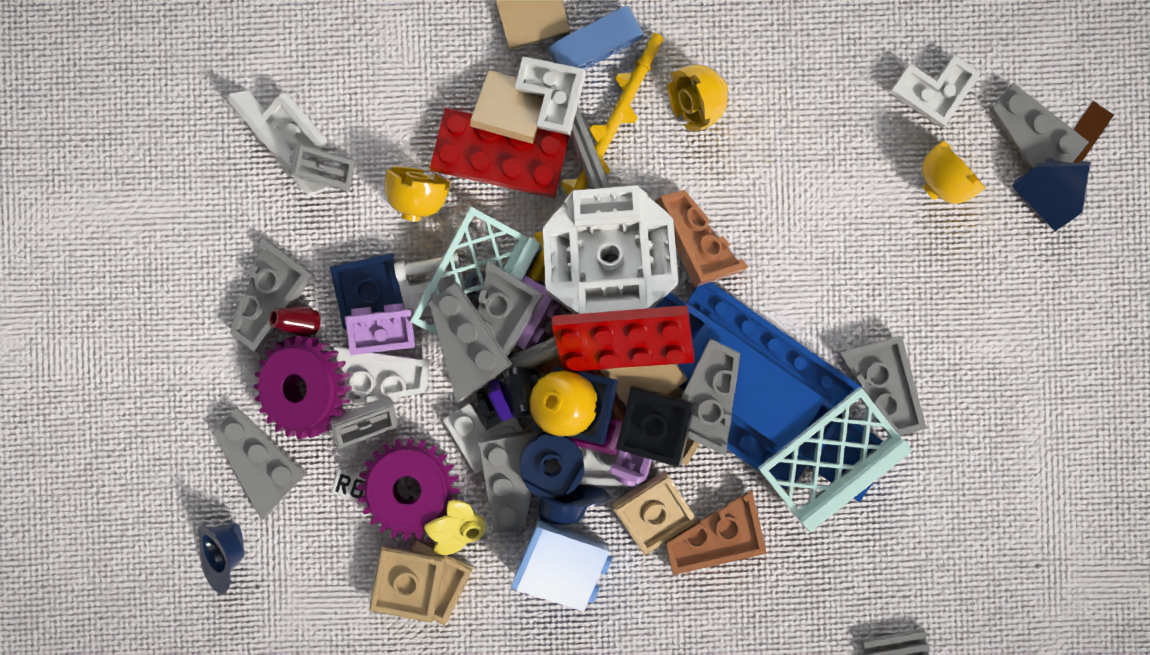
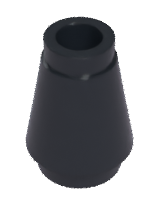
(517, 389)

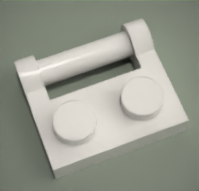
(412, 293)

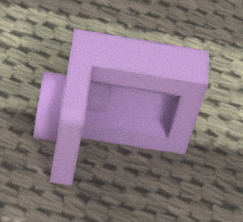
(630, 468)

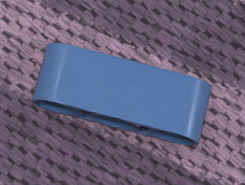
(598, 40)

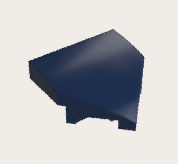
(1055, 190)

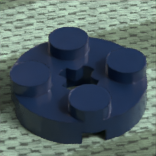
(556, 482)

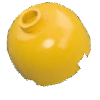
(698, 95)
(949, 176)
(415, 192)
(563, 403)

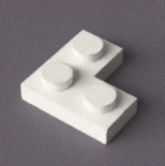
(561, 91)
(938, 97)
(468, 427)

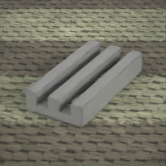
(298, 161)
(362, 419)
(919, 634)

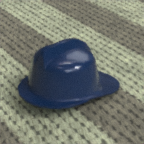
(571, 507)
(220, 552)

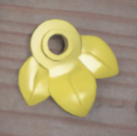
(456, 528)

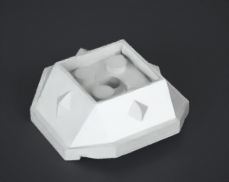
(605, 223)

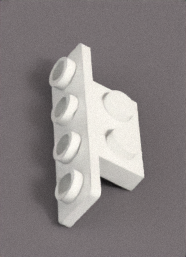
(280, 128)

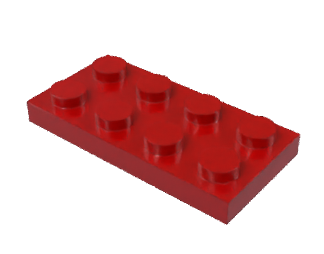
(497, 158)
(624, 338)

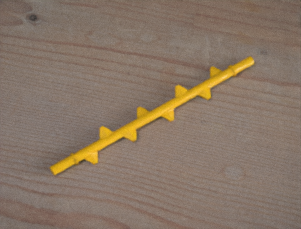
(604, 133)

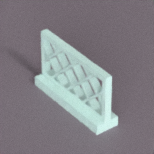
(516, 263)
(852, 481)

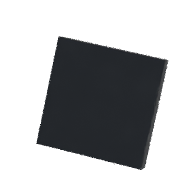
(656, 426)

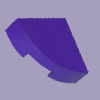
(499, 400)

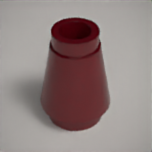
(296, 320)

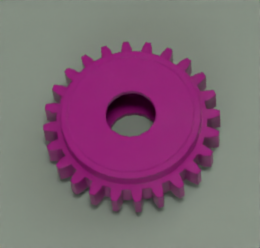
(279, 386)
(382, 491)

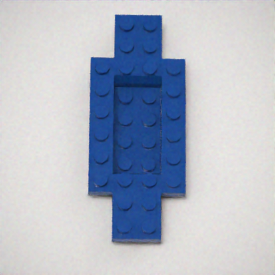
(777, 386)

